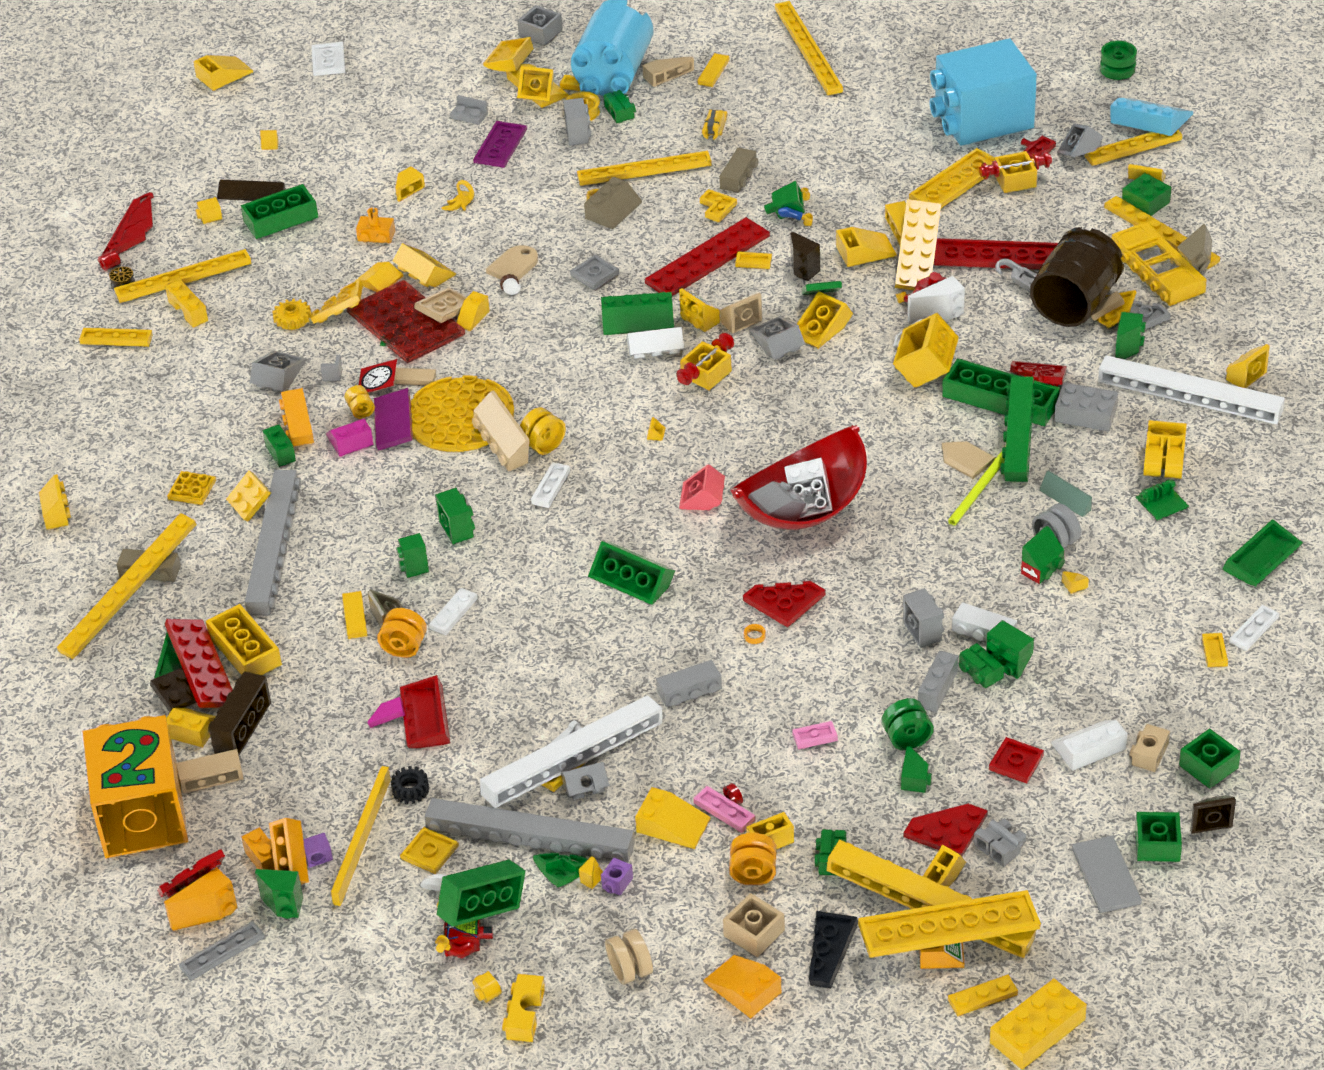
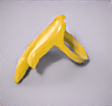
(462, 199)

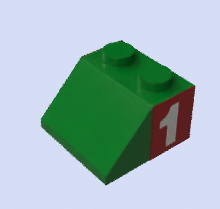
(1042, 556)

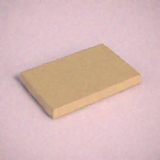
(441, 305)

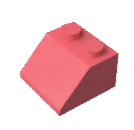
(702, 490)

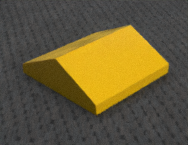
(1135, 171)
(380, 276)

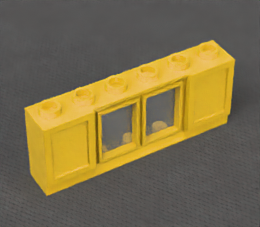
(1159, 264)

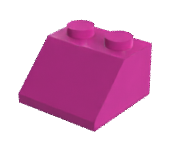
(351, 437)

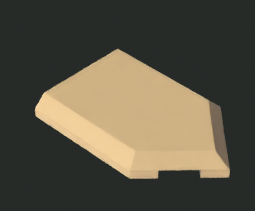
(966, 458)

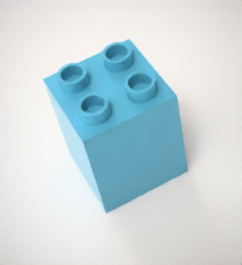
(984, 92)

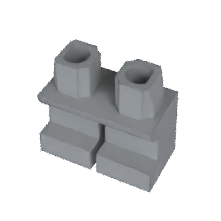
(999, 841)

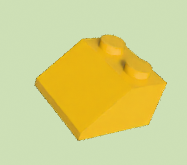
(535, 83)
(1248, 367)
(189, 726)

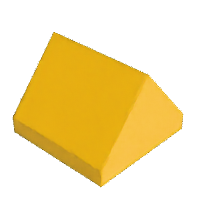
(656, 430)

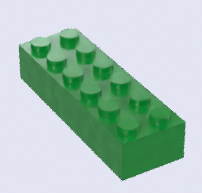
(988, 390)

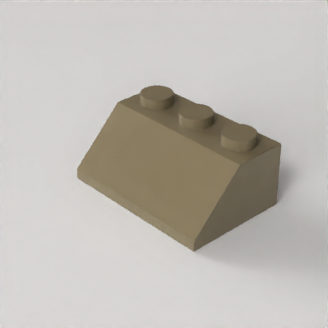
(611, 203)

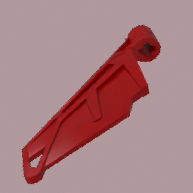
(129, 232)

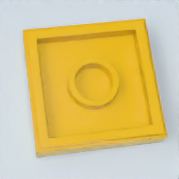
(429, 850)

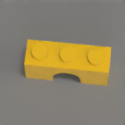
(182, 297)
(525, 992)

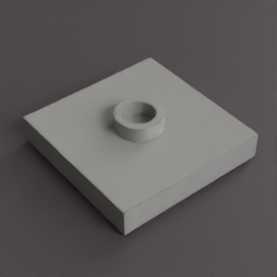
(594, 272)

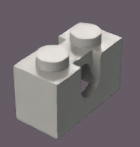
(597, 777)

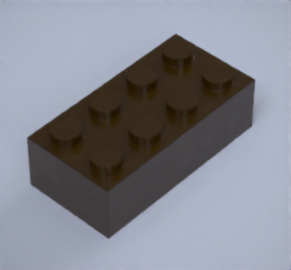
(240, 713)

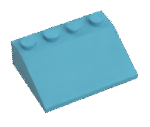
(1148, 115)

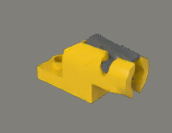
(714, 123)

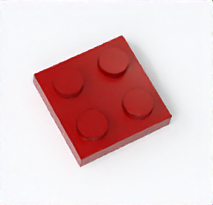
(1016, 760)

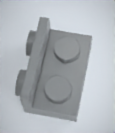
(469, 110)

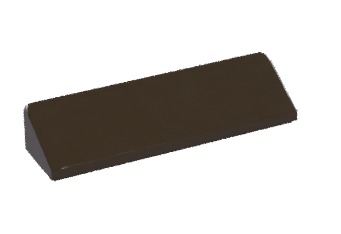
(247, 189)

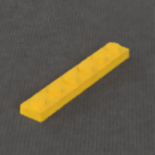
(1130, 146)

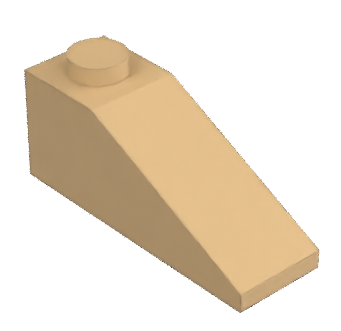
(667, 69)

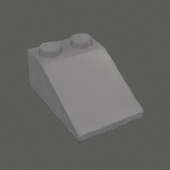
(778, 337)
(276, 370)

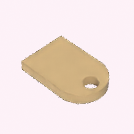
(514, 262)

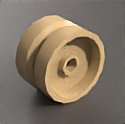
(629, 956)

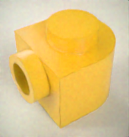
(486, 987)

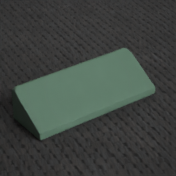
(1066, 494)

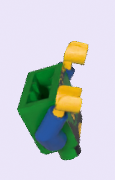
(789, 203)

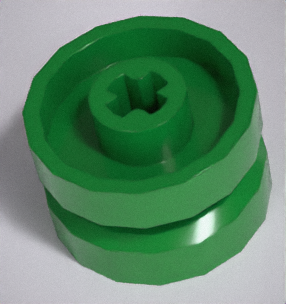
(1118, 60)
(907, 724)

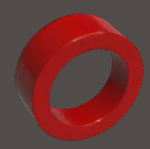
(733, 793)

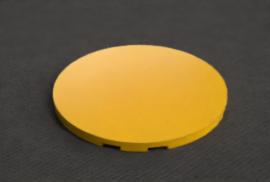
(445, 412)

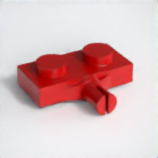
(1038, 146)

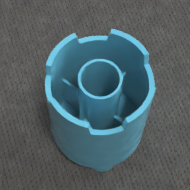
(611, 48)

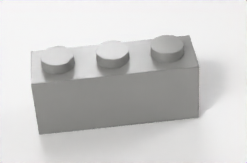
(938, 680)
(689, 683)

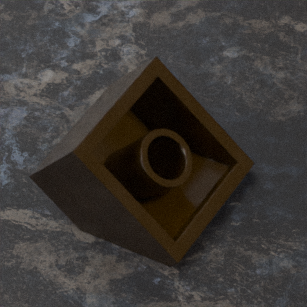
(804, 256)

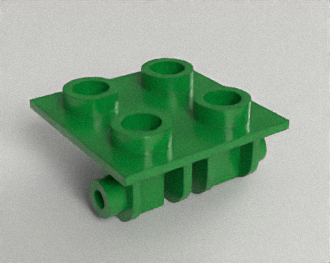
(1162, 500)

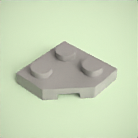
(1151, 314)

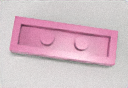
(724, 809)

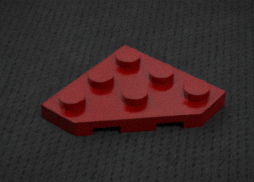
(1044, 373)
(784, 601)
(947, 827)
(189, 876)

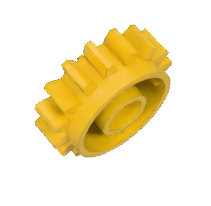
(291, 314)

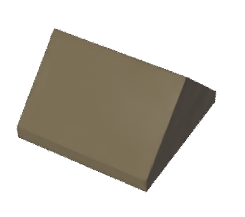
(381, 604)

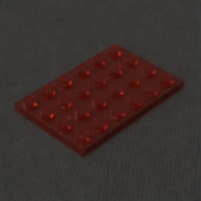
(400, 326)

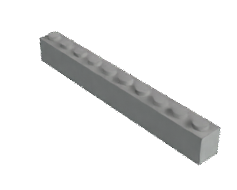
(272, 542)
(529, 830)

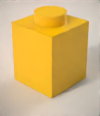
(208, 210)

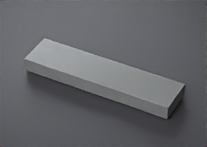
(221, 950)

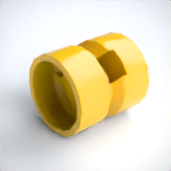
(359, 401)

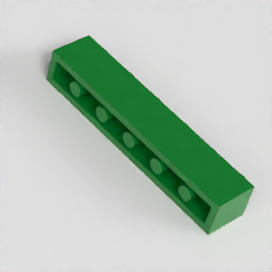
(1018, 429)

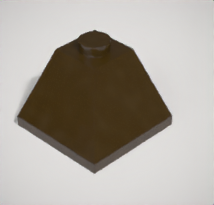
(1213, 814)

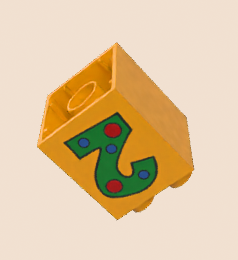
(134, 786)

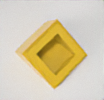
(269, 139)

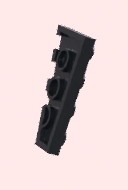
(831, 941)

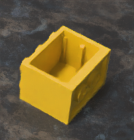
(925, 350)

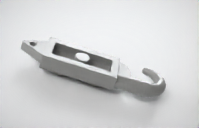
(1019, 275)

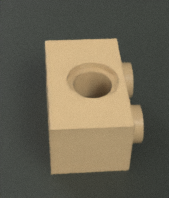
(1150, 747)

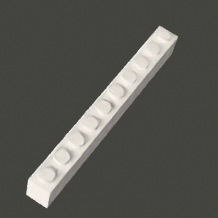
(1191, 389)
(570, 751)

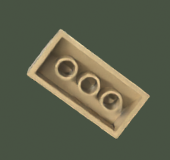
(501, 432)

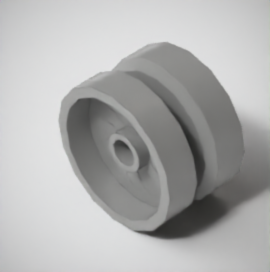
(1061, 522)

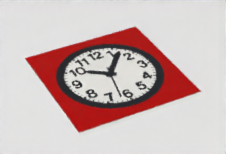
(378, 376)

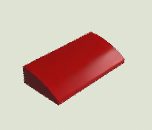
(425, 713)

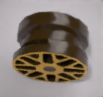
(121, 278)

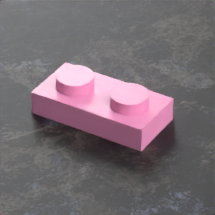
(814, 735)

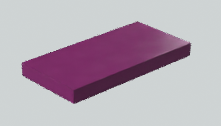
(500, 144)
(393, 419)

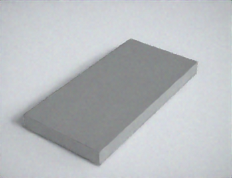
(1106, 874)

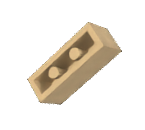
(209, 771)

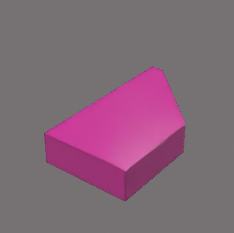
(386, 712)

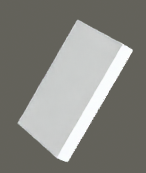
(328, 58)

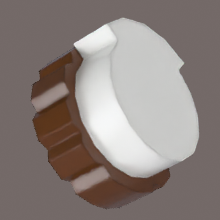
(510, 284)

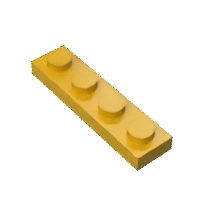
(116, 337)

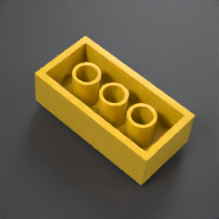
(243, 641)
(1038, 1023)

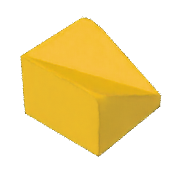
(1074, 581)
(590, 873)

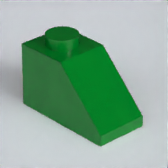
(915, 772)

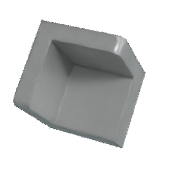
(332, 371)

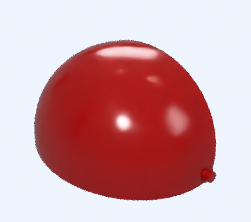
(845, 468)

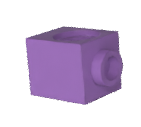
(317, 850)
(616, 876)

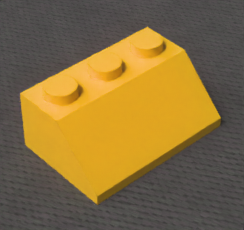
(422, 266)

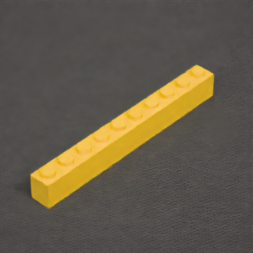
(908, 888)

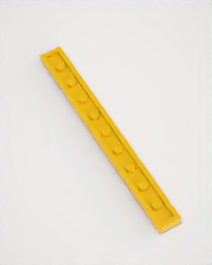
(808, 48)
(126, 586)

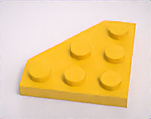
(348, 297)

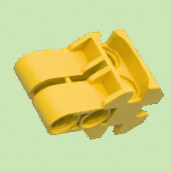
(1165, 449)

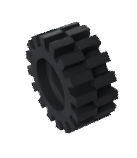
(407, 776)

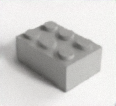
(1086, 406)

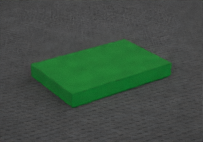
(824, 287)

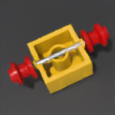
(1016, 170)
(707, 363)

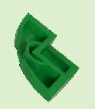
(559, 868)

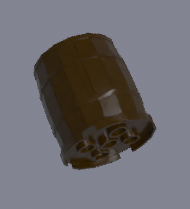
(1076, 277)

